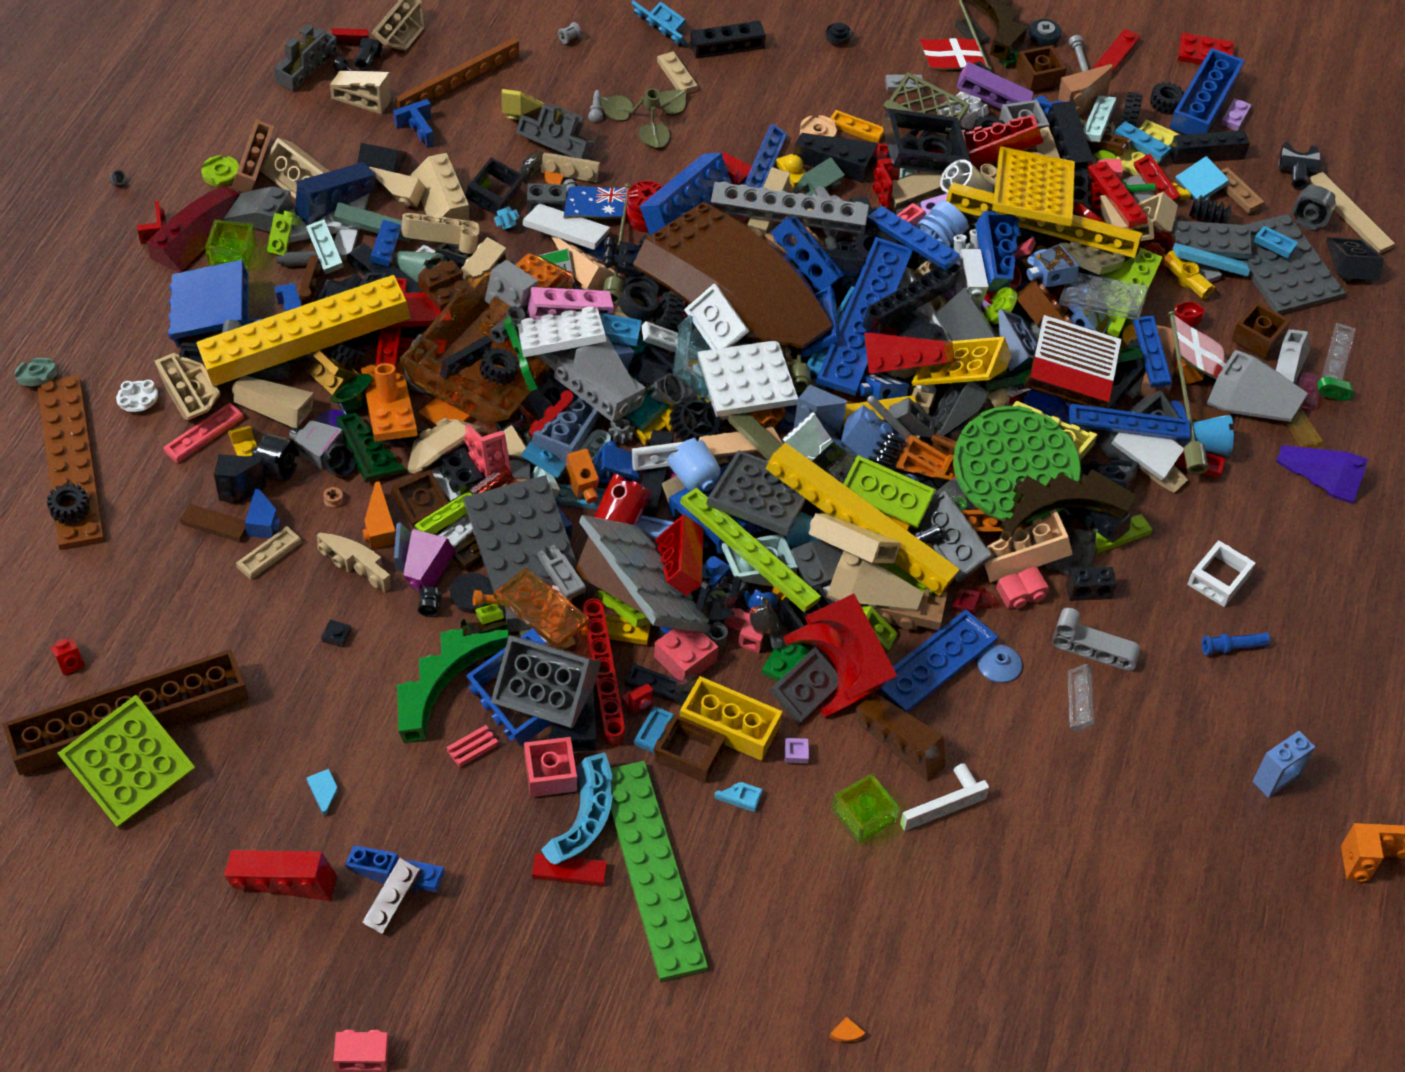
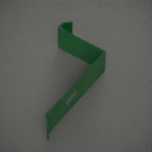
(502, 627)

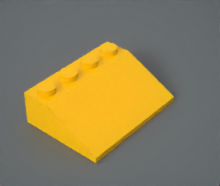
(973, 362)

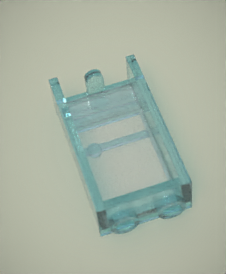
(686, 357)

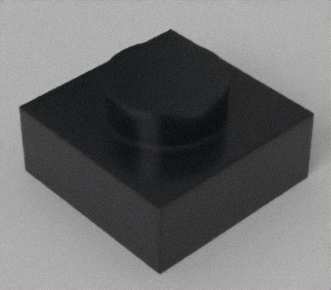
(336, 633)

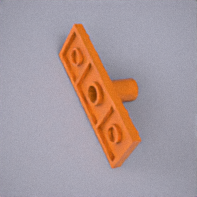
(389, 402)

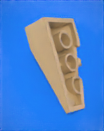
(872, 585)

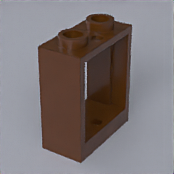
(694, 731)

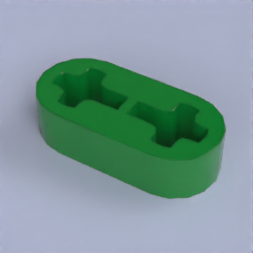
(1335, 388)

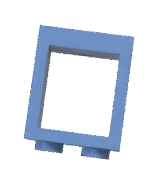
(1283, 764)

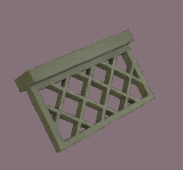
(939, 92)

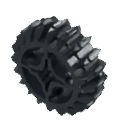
(687, 412)

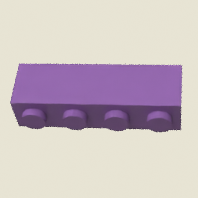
(991, 87)

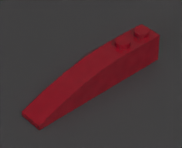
(187, 233)

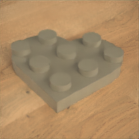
(1093, 258)

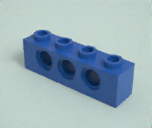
(817, 256)

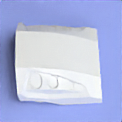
(975, 110)

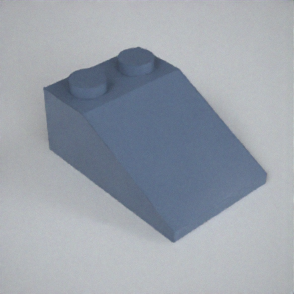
(1019, 340)

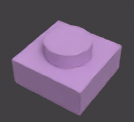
(796, 750)

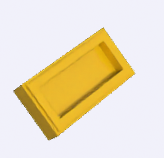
(793, 165)

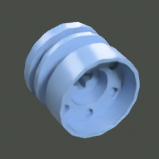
(944, 223)

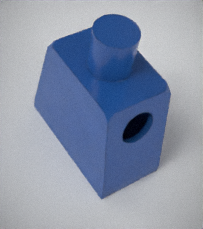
(612, 461)

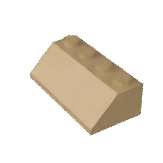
(288, 164)
(443, 191)

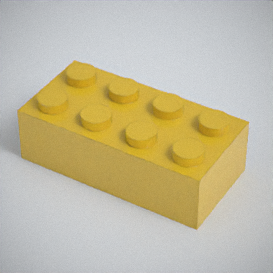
(744, 721)

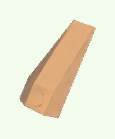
(585, 267)

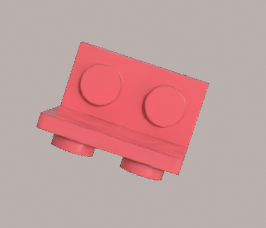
(487, 452)

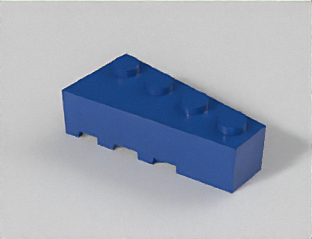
(998, 245)

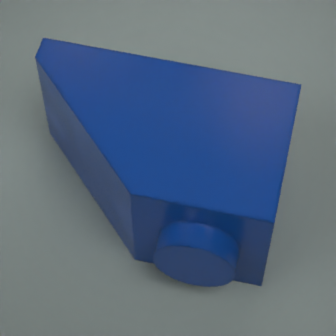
(261, 517)

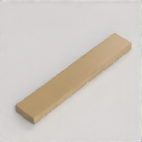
(1355, 216)

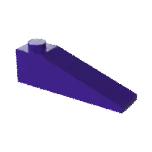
(1332, 470)

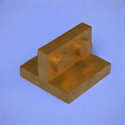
(330, 372)

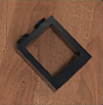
(488, 199)

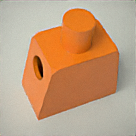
(582, 475)

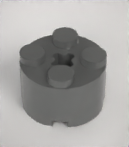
(1314, 207)

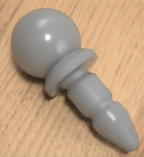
(595, 114)

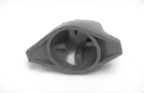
(671, 389)

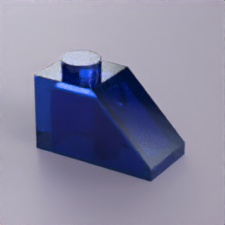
(1048, 404)

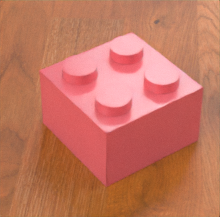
(685, 652)
(550, 766)

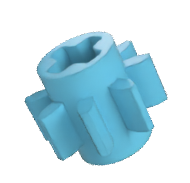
(506, 217)

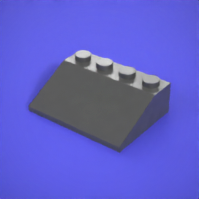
(544, 681)

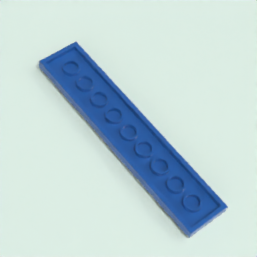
(879, 278)

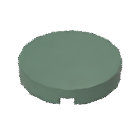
(37, 372)

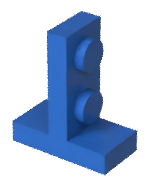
(415, 117)

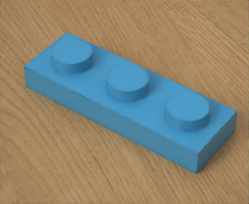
(1143, 141)

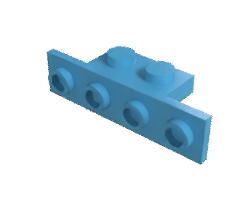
(665, 19)

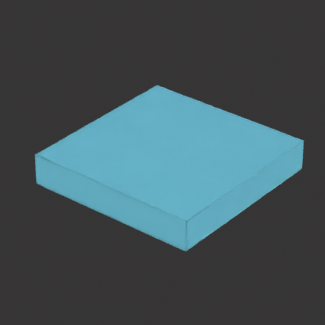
(1202, 179)

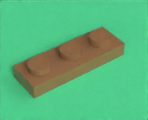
(1241, 192)

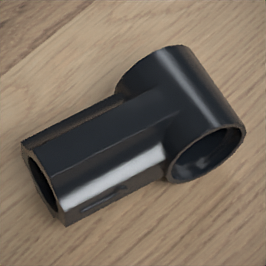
(368, 50)

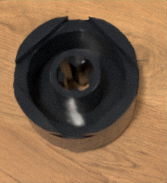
(277, 456)

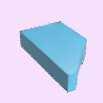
(323, 789)
(741, 795)

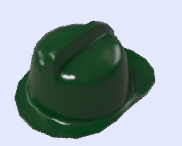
(352, 394)

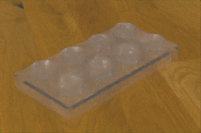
(1105, 296)

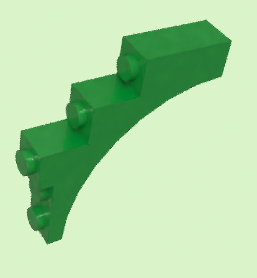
(436, 671)

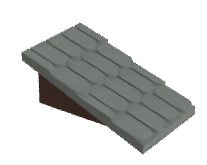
(630, 569)

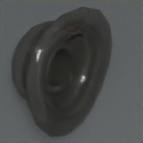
(765, 619)

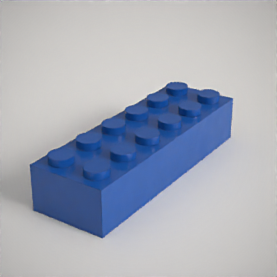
(1207, 93)
(685, 191)

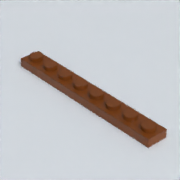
(460, 74)

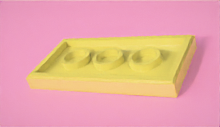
(1132, 154)

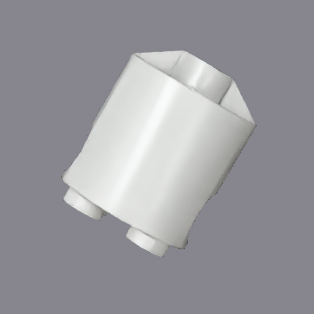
(966, 174)

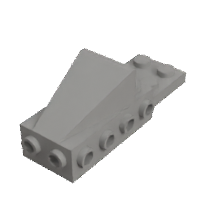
(597, 378)

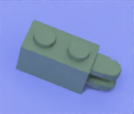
(824, 175)

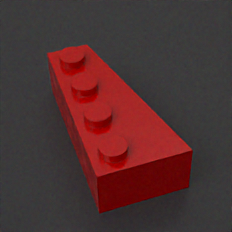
(985, 143)

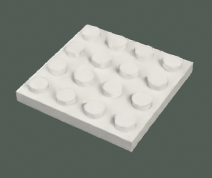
(561, 331)
(747, 378)

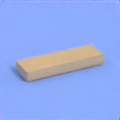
(268, 553)

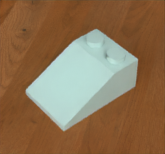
(775, 544)

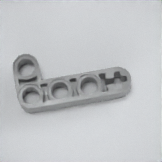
(1094, 643)

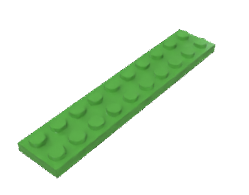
(654, 874)

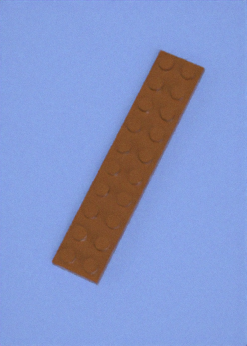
(70, 456)

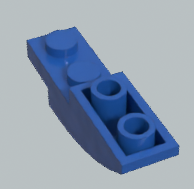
(379, 864)

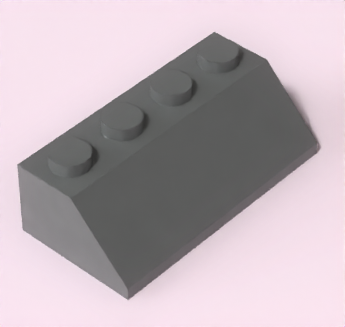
(1151, 404)

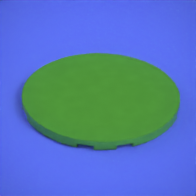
(1005, 448)

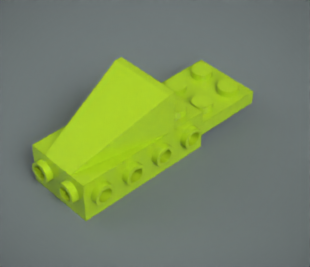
(1135, 270)

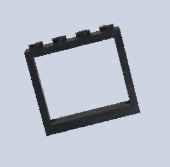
(918, 159)

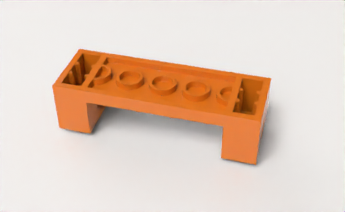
(1368, 845)

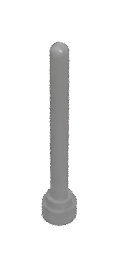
(1076, 44)
(888, 417)

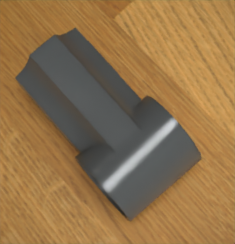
(499, 331)

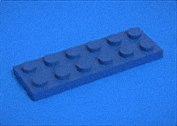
(937, 661)

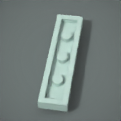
(1099, 118)

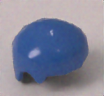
(757, 599)

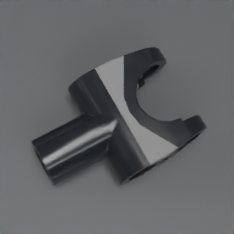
(1299, 164)

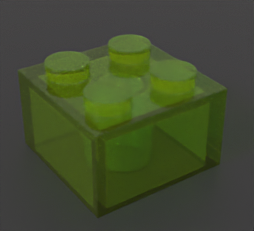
(230, 242)
(865, 808)

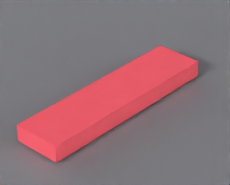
(203, 433)

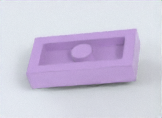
(1236, 114)

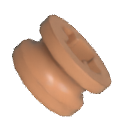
(333, 503)

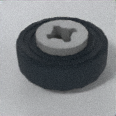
(1045, 32)

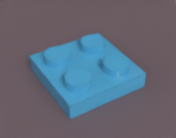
(621, 329)

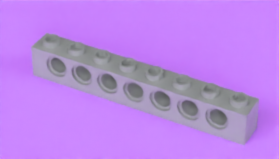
(779, 212)

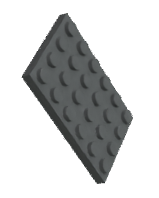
(1292, 281)
(516, 525)

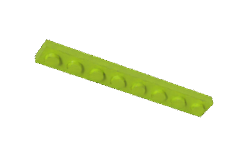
(751, 550)

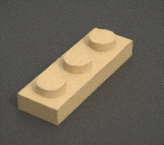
(677, 72)
(571, 167)

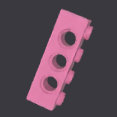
(555, 301)

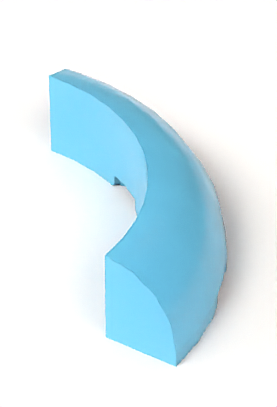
(594, 808)

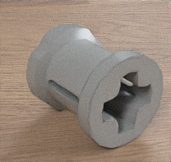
(569, 33)

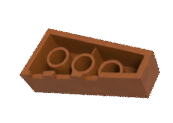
(1038, 302)

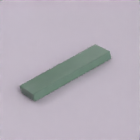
(363, 219)

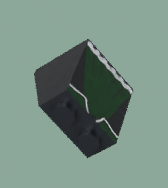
(816, 440)

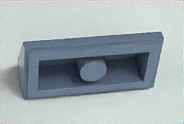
(401, 546)

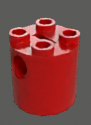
(623, 501)

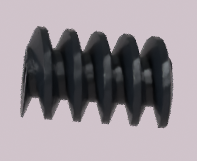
(1210, 210)
(887, 449)

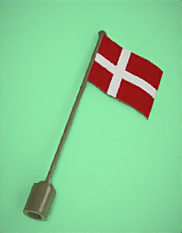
(955, 52)
(1206, 356)

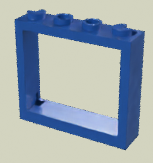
(486, 673)

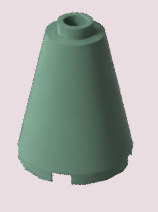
(413, 262)

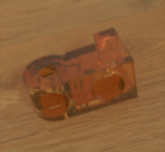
(495, 313)

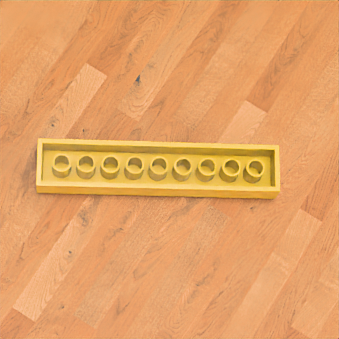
(303, 330)

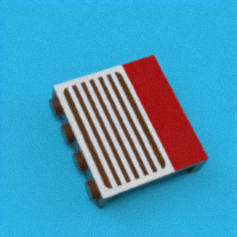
(1074, 362)

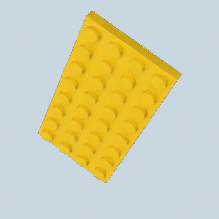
(1034, 187)

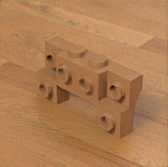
(928, 613)

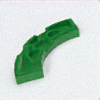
(525, 366)

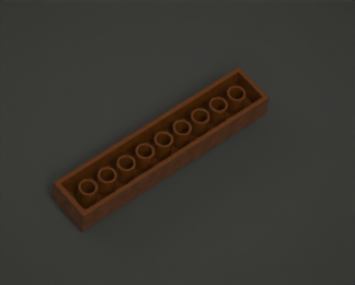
(168, 695)

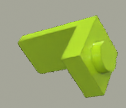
(281, 231)

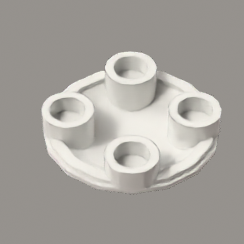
(137, 395)

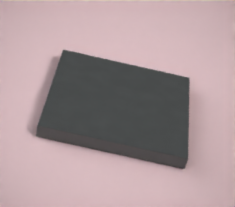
(756, 495)

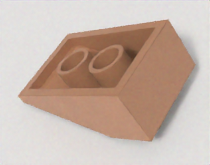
(1085, 87)

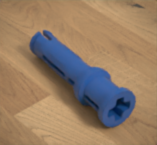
(1226, 643)

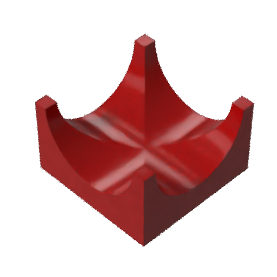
(853, 647)

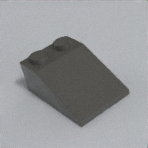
(259, 207)
(957, 405)
(817, 562)

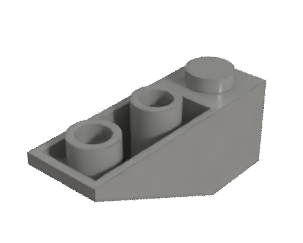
(1293, 354)

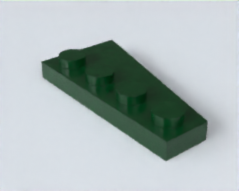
(370, 456)

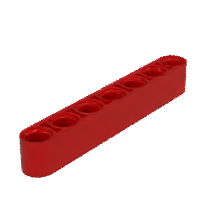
(607, 680)

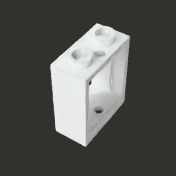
(972, 274)
(1219, 591)

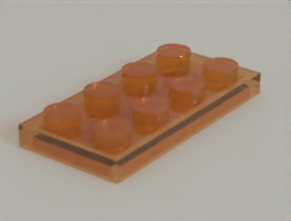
(541, 607)

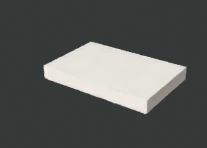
(716, 319)
(1152, 453)

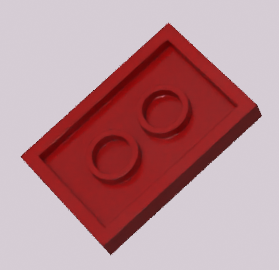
(1195, 48)

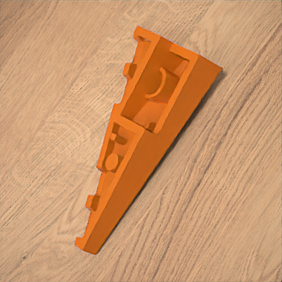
(925, 460)

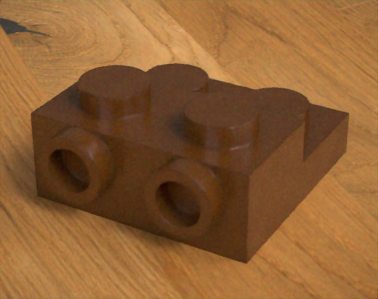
(440, 282)
(418, 496)

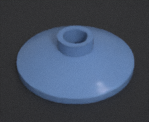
(997, 670)

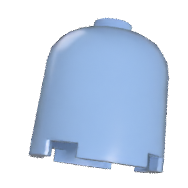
(695, 465)

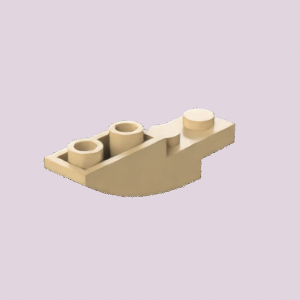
(353, 555)

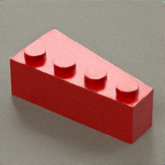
(896, 352)
(682, 554)
(282, 872)

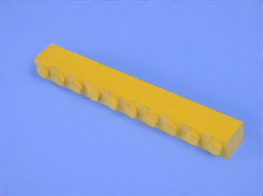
(1082, 229)
(843, 503)

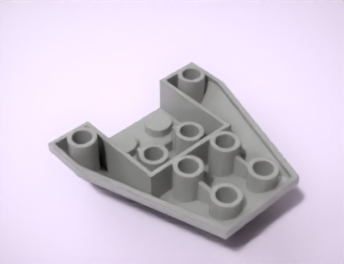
(1255, 390)

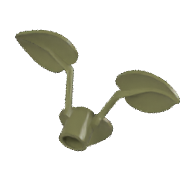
(654, 135)

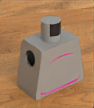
(315, 439)

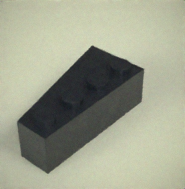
(1069, 134)
(850, 155)

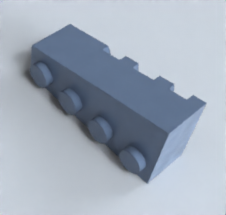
(568, 430)

